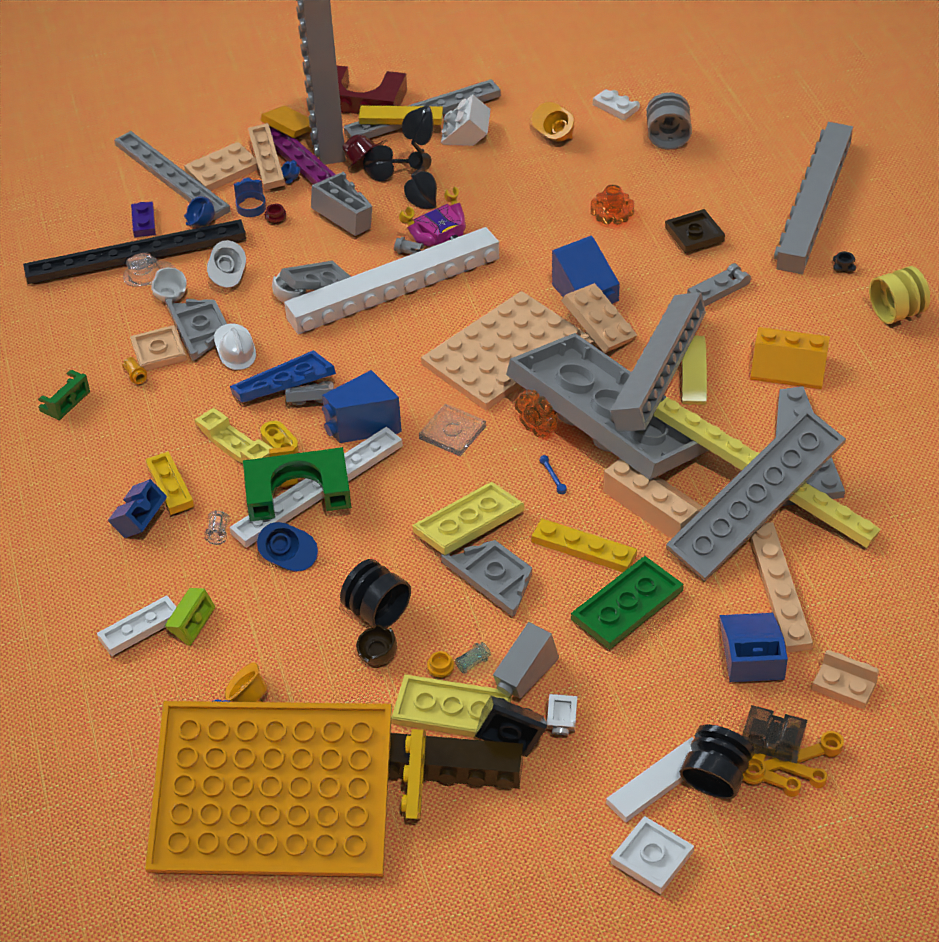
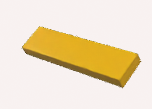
(394, 114)

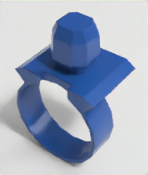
(249, 189)

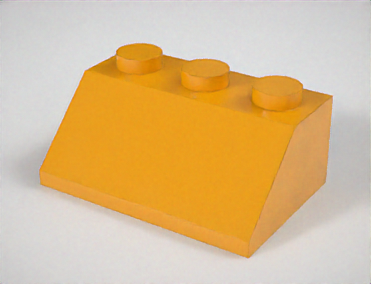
(790, 358)

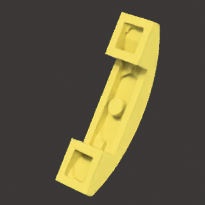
(695, 373)
(230, 440)

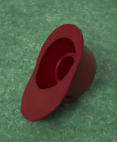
(357, 147)

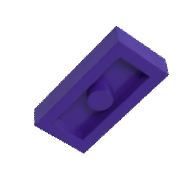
(143, 219)

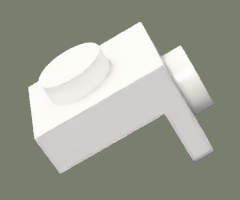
(561, 714)

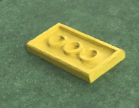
(468, 518)
(441, 705)

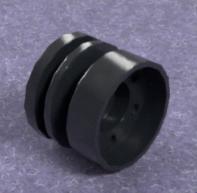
(375, 593)
(717, 761)

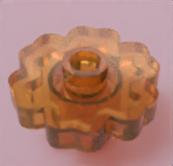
(612, 206)
(536, 413)

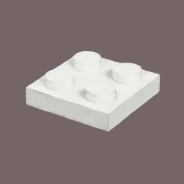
(652, 854)

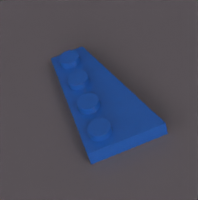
(284, 376)

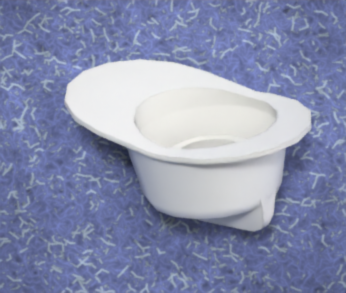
(226, 264)
(235, 346)

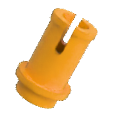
(136, 373)

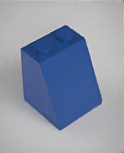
(582, 265)
(361, 409)

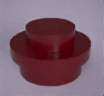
(275, 213)

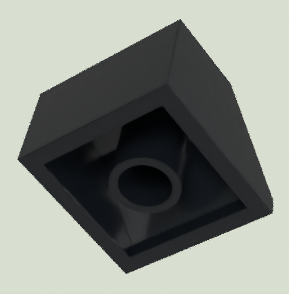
(510, 723)

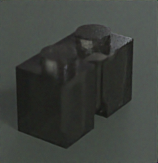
(774, 734)

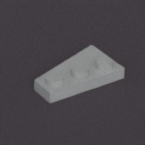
(313, 275)

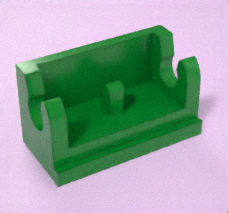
(66, 397)

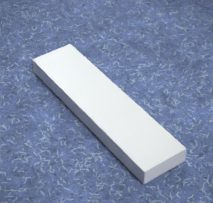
(649, 784)

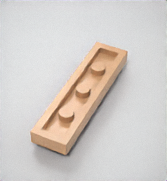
(266, 156)

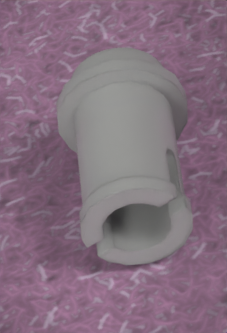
(408, 247)

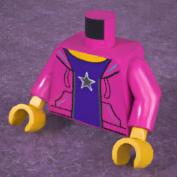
(437, 225)

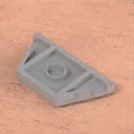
(196, 323)
(493, 572)

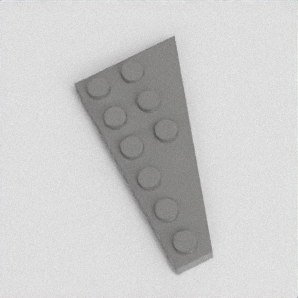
(790, 405)

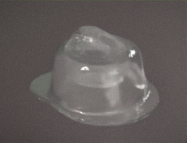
(142, 269)

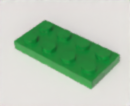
(627, 602)

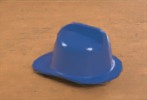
(287, 546)

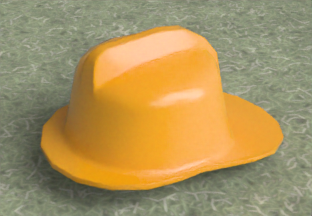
(553, 121)
(246, 685)

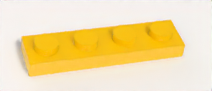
(583, 545)

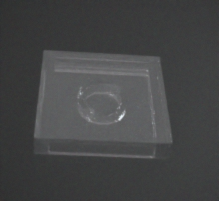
(452, 429)

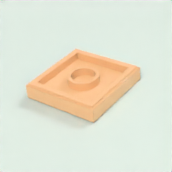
(158, 348)

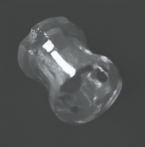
(217, 526)

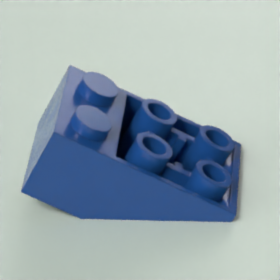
(753, 647)

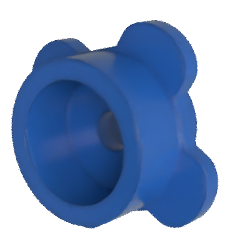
(290, 171)

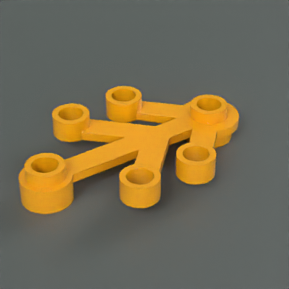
(765, 768)

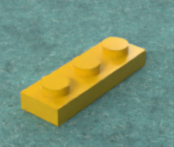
(170, 482)
(414, 774)

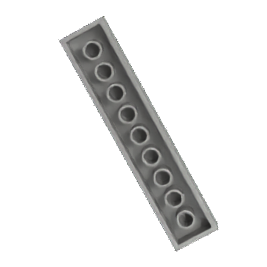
(321, 79)

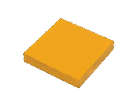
(287, 121)

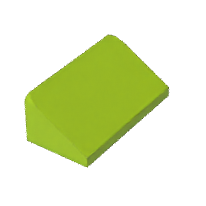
(190, 615)

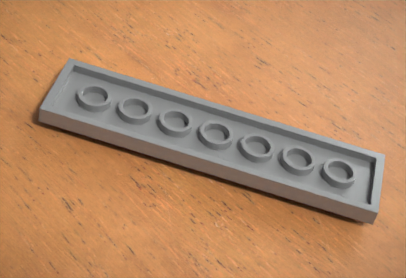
(755, 494)

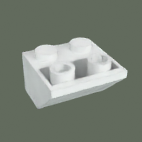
(466, 123)

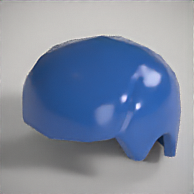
(200, 212)

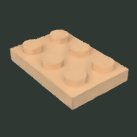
(222, 166)
(599, 317)

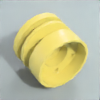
(899, 294)

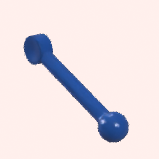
(561, 488)

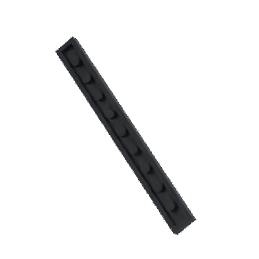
(118, 254)

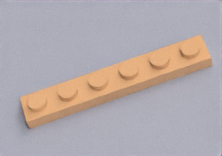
(780, 588)

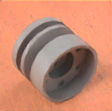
(668, 121)

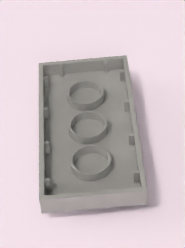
(582, 390)

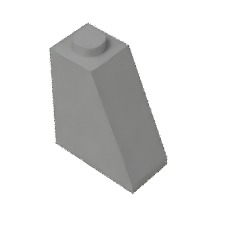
(526, 661)

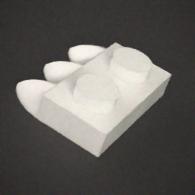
(615, 104)

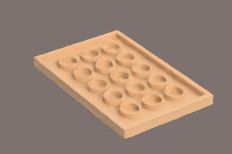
(480, 354)

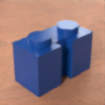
(140, 507)

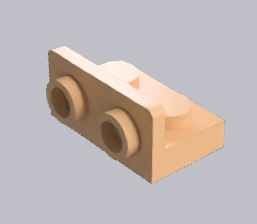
(846, 679)

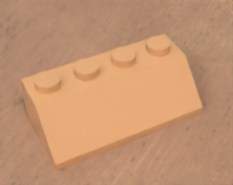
(651, 499)

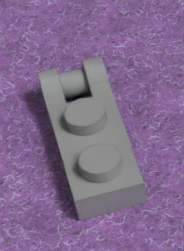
(721, 284)

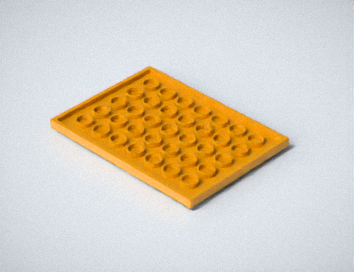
(271, 789)

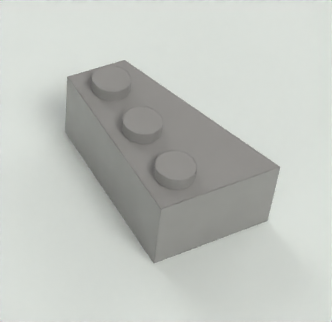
(342, 204)

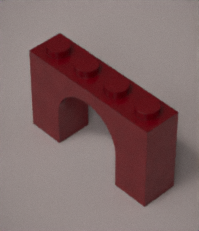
(388, 93)

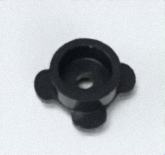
(844, 262)

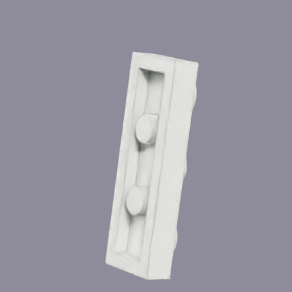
(136, 626)

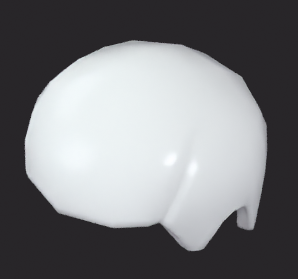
(169, 284)
(283, 291)

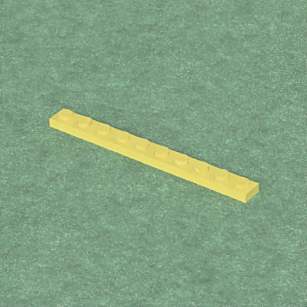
(740, 456)

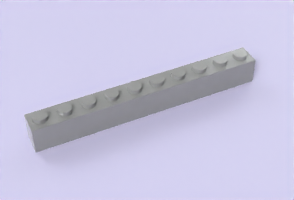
(814, 198)
(658, 363)

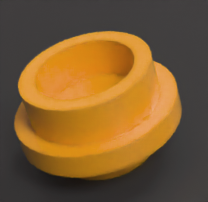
(440, 664)

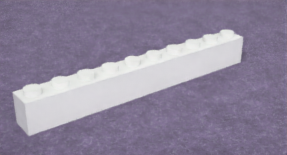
(391, 280)

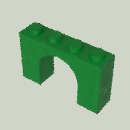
(268, 473)

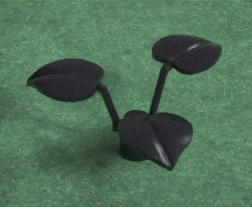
(379, 163)

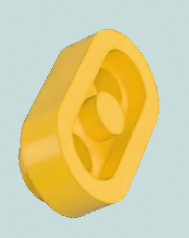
(277, 435)

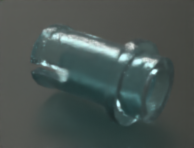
(474, 656)

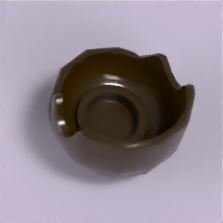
(377, 645)

